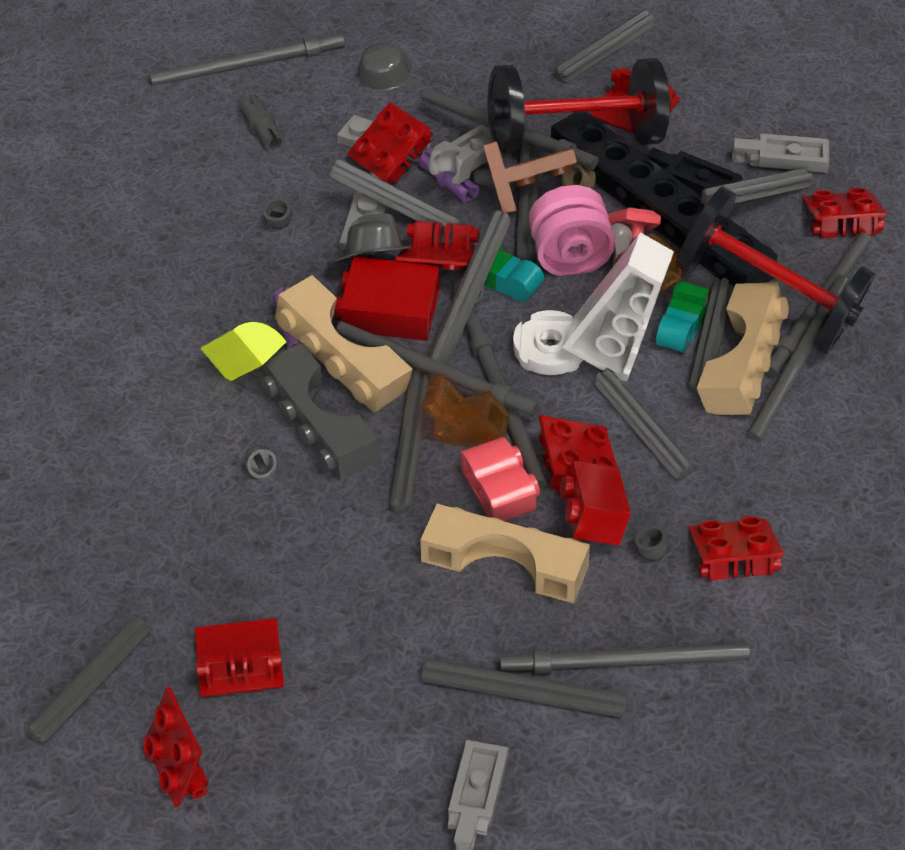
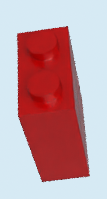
(389, 297)

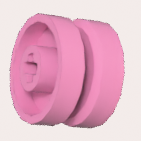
(571, 230)

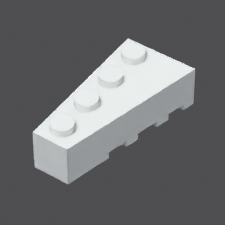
(616, 314)

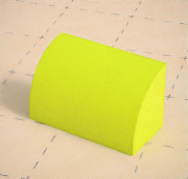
(243, 349)

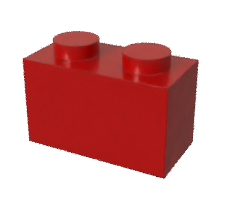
(595, 502)

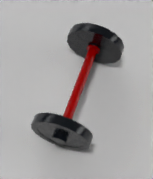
(646, 101)
(707, 229)

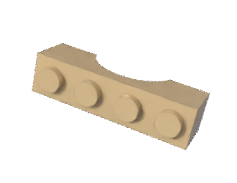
(370, 373)
(735, 379)
(460, 537)

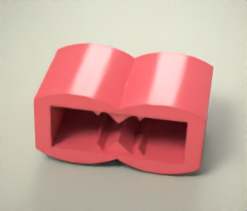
(499, 479)

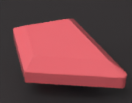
(636, 219)

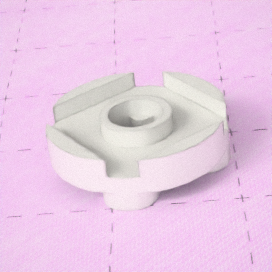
(530, 343)

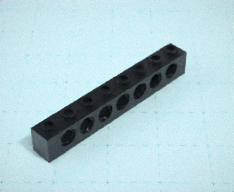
(644, 185)

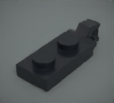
(693, 171)

